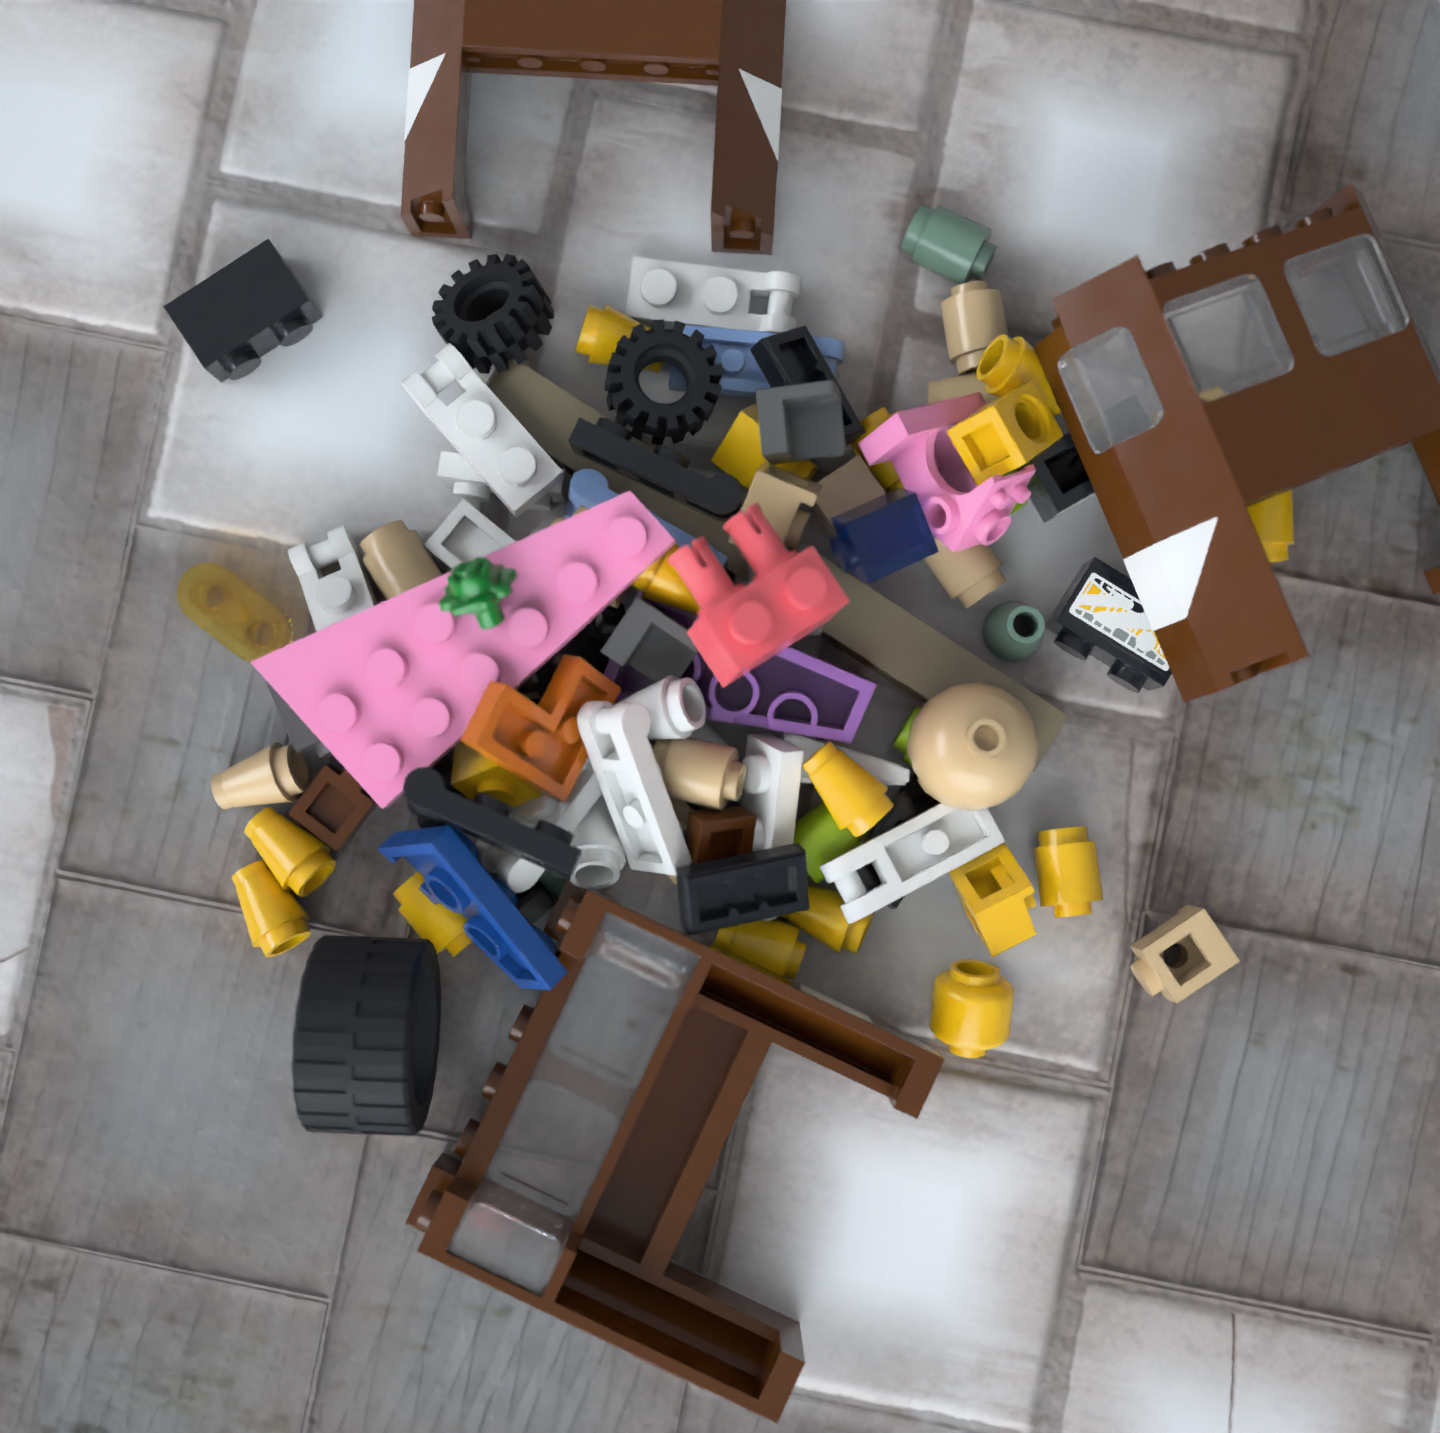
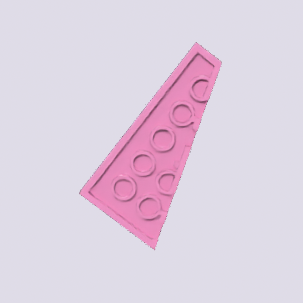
(406, 677)

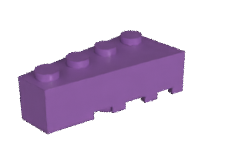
(785, 693)

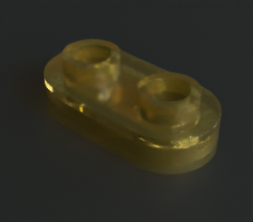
(236, 615)

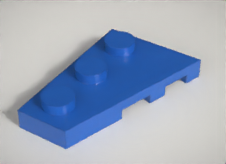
(463, 886)

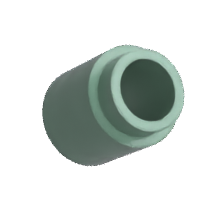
(949, 244)

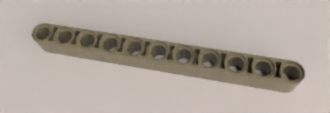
(866, 628)

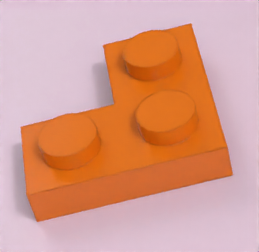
(540, 740)

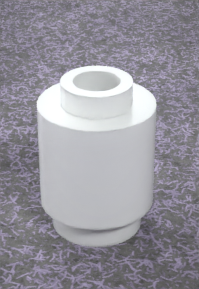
(601, 849)

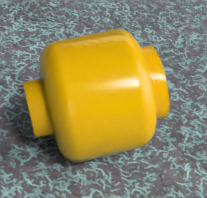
(971, 1007)

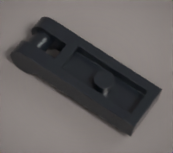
(659, 470)
(491, 823)

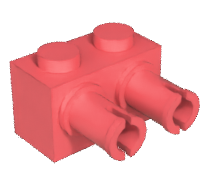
(754, 622)

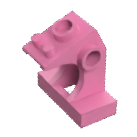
(932, 467)

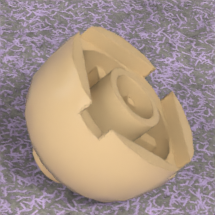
(973, 746)

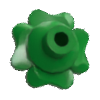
(478, 590)

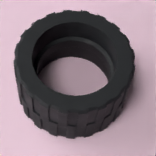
(367, 1035)

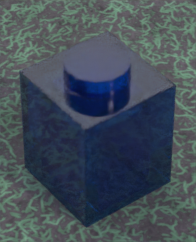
(882, 536)

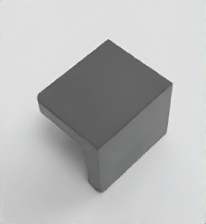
(801, 422)
(651, 642)

